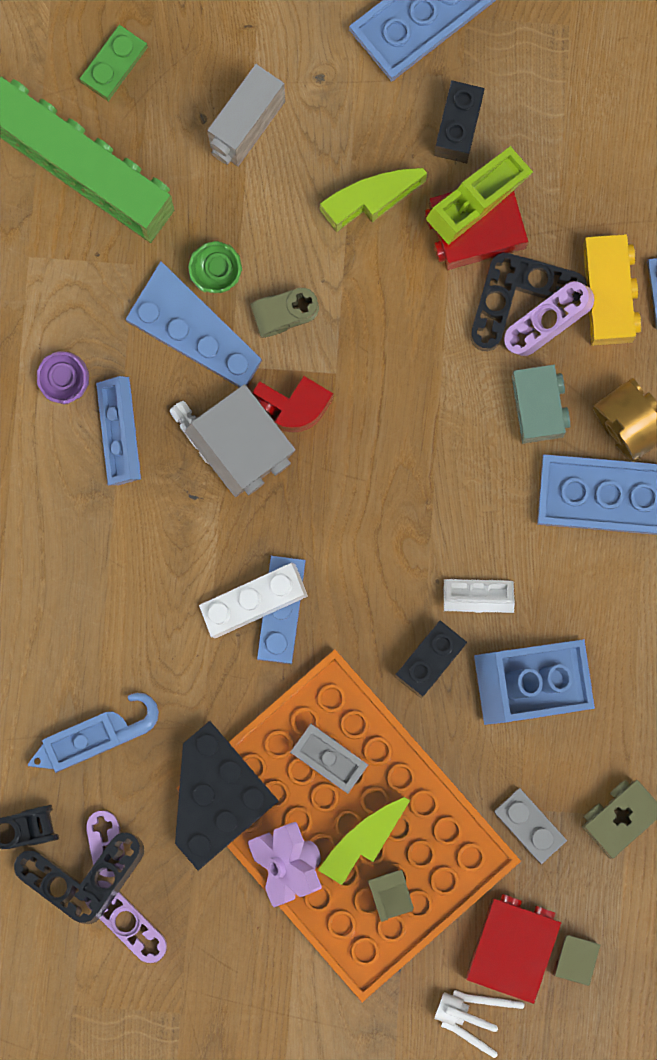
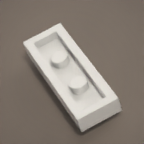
(253, 600)

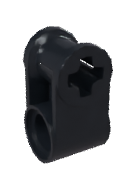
(27, 827)

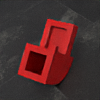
(300, 410)

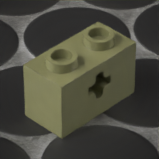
(615, 837)

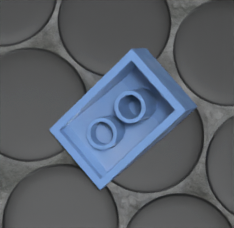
(534, 682)

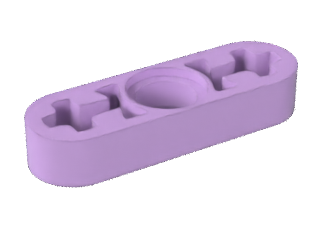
(565, 297)
(150, 934)

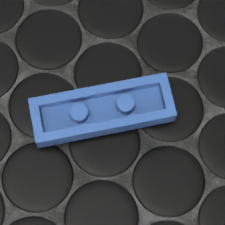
(118, 431)
(280, 627)

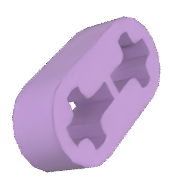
(95, 838)

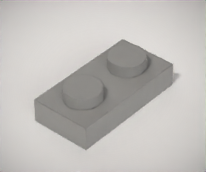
(329, 758)
(530, 826)

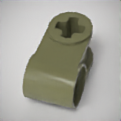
(277, 312)

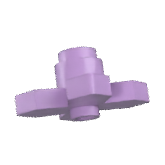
(289, 863)

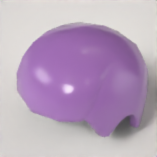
(62, 377)

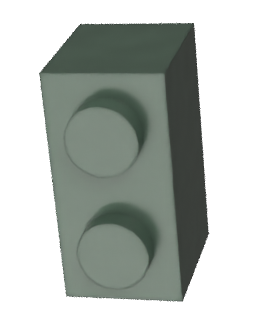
(539, 403)

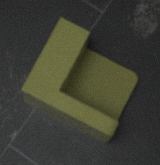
(391, 895)
(577, 960)

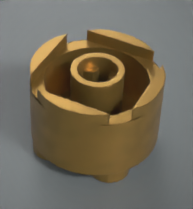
(629, 419)

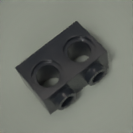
(459, 121)
(430, 659)

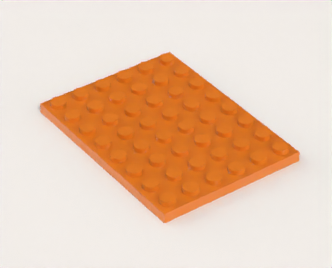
(438, 842)

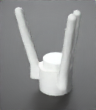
(454, 1012)

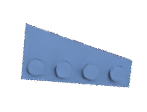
(190, 327)

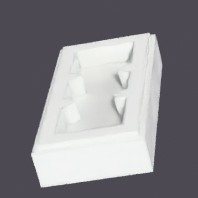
(479, 595)

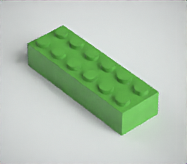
(83, 163)

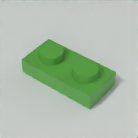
(113, 63)

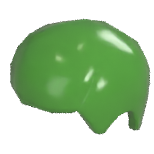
(215, 267)

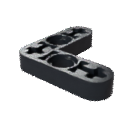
(518, 282)
(89, 888)

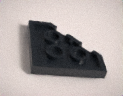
(216, 796)

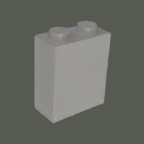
(246, 116)
(241, 442)

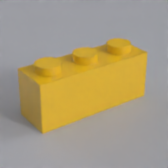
(609, 277)

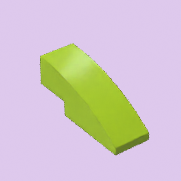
(478, 195)
(371, 196)
(363, 840)

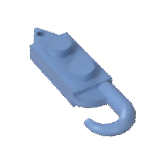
(93, 737)

